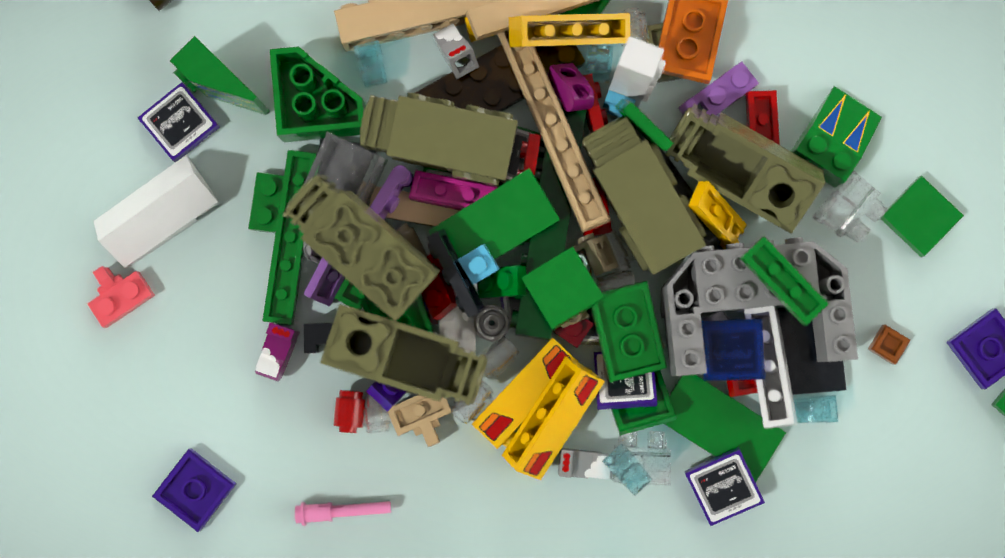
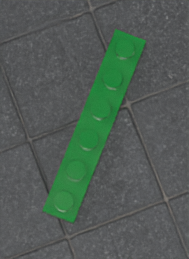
(288, 246)

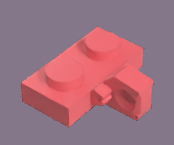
(118, 295)

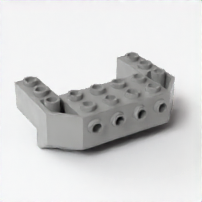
(722, 282)

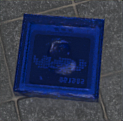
(734, 350)

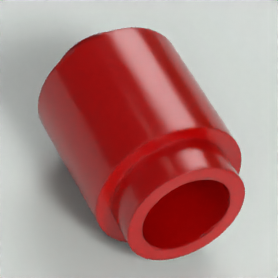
(349, 411)

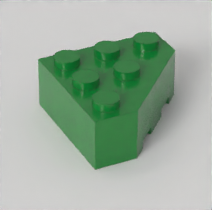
(311, 99)

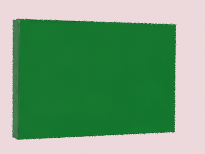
(628, 332)

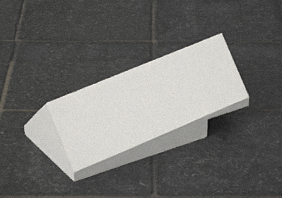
(155, 213)

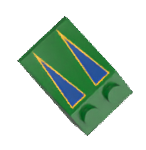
(204, 71)
(837, 136)

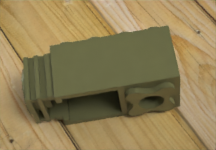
(437, 135)
(746, 166)
(642, 194)
(360, 245)
(402, 356)

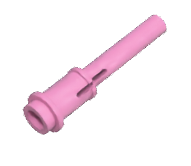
(326, 511)

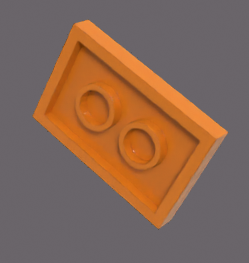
(692, 38)

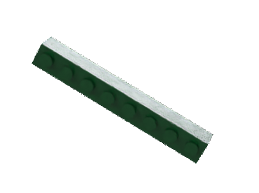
(549, 242)

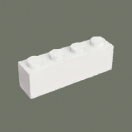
(638, 70)
(775, 391)

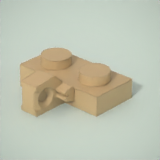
(419, 415)

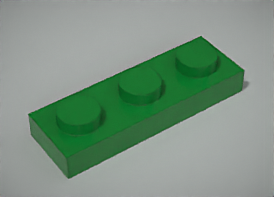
(784, 281)

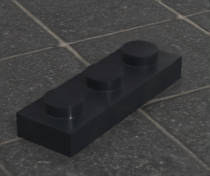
(453, 273)

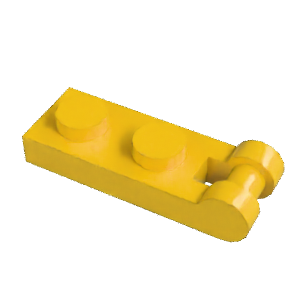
(717, 214)

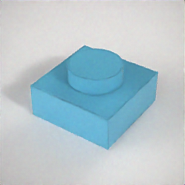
(611, 100)
(478, 264)

